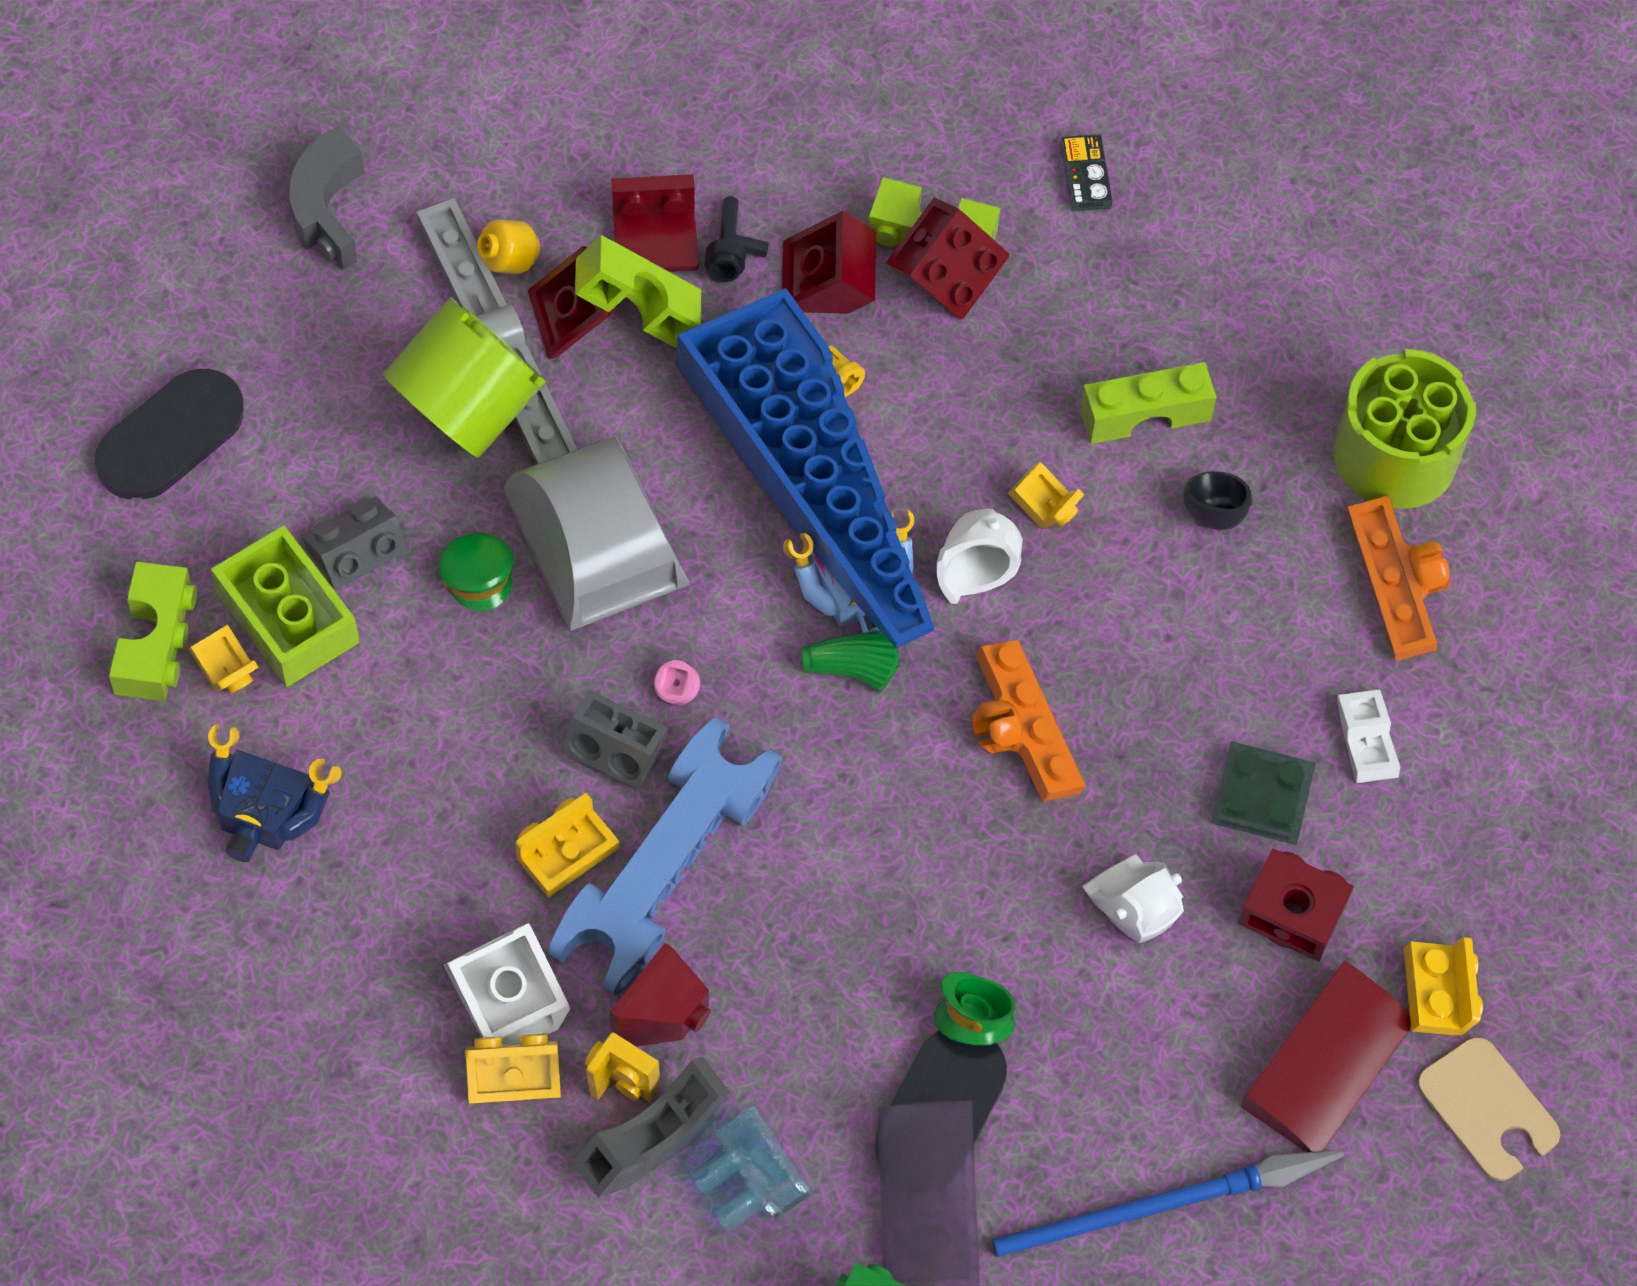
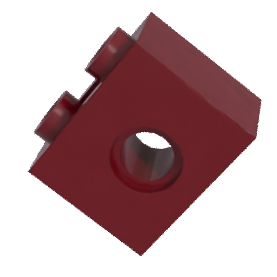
(1290, 880)

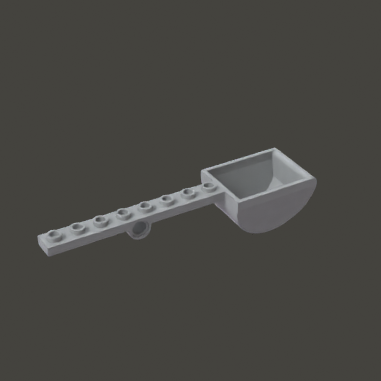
(575, 505)

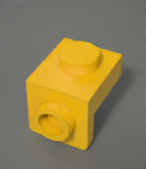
(1045, 497)
(223, 661)

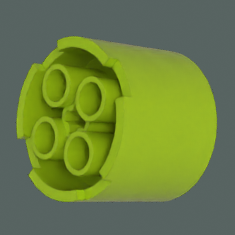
(464, 378)
(1404, 428)

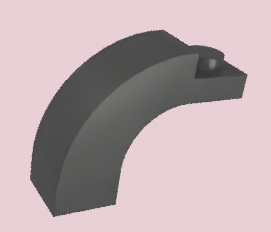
(316, 177)
(637, 1147)

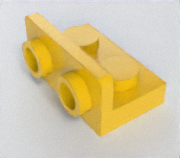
(1442, 987)
(619, 1060)

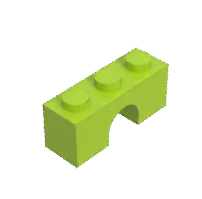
(898, 209)
(612, 272)
(1119, 404)
(148, 664)

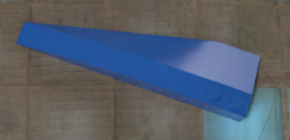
(787, 417)

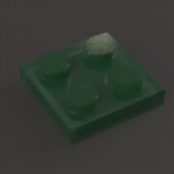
(1263, 793)

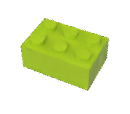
(285, 606)

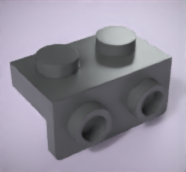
(356, 541)

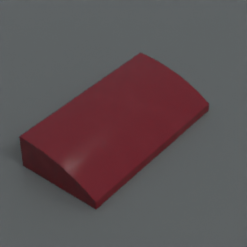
(1329, 1060)

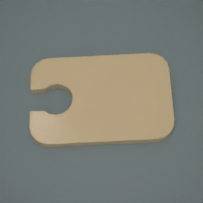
(1481, 1100)

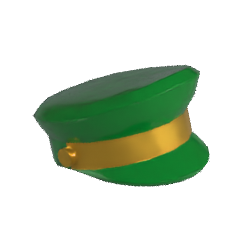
(477, 570)
(974, 1010)

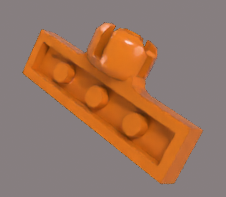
(1399, 576)
(1023, 722)

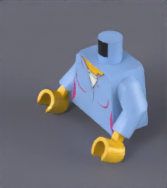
(824, 591)

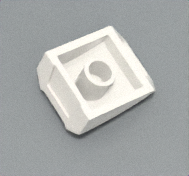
(509, 987)

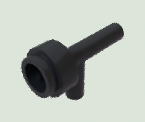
(727, 255)

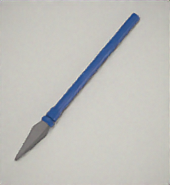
(1273, 1171)

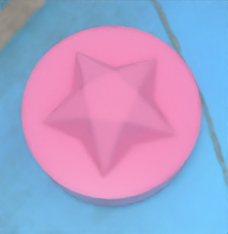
(676, 682)

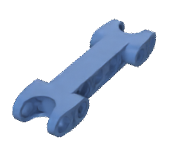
(625, 912)

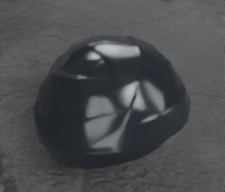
(1217, 499)

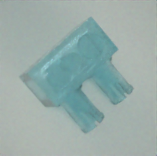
(758, 1155)

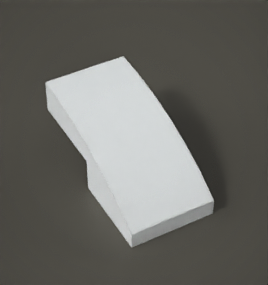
(1367, 736)

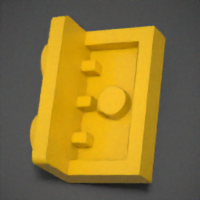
(565, 845)
(512, 1070)

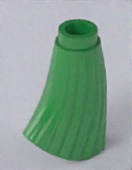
(856, 656)

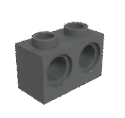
(614, 739)

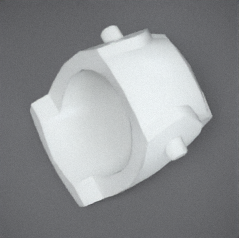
(978, 554)
(1138, 897)

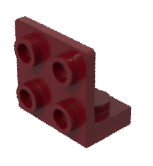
(657, 219)
(948, 257)

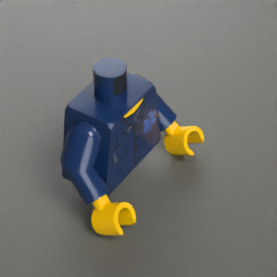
(262, 798)

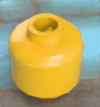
(508, 246)

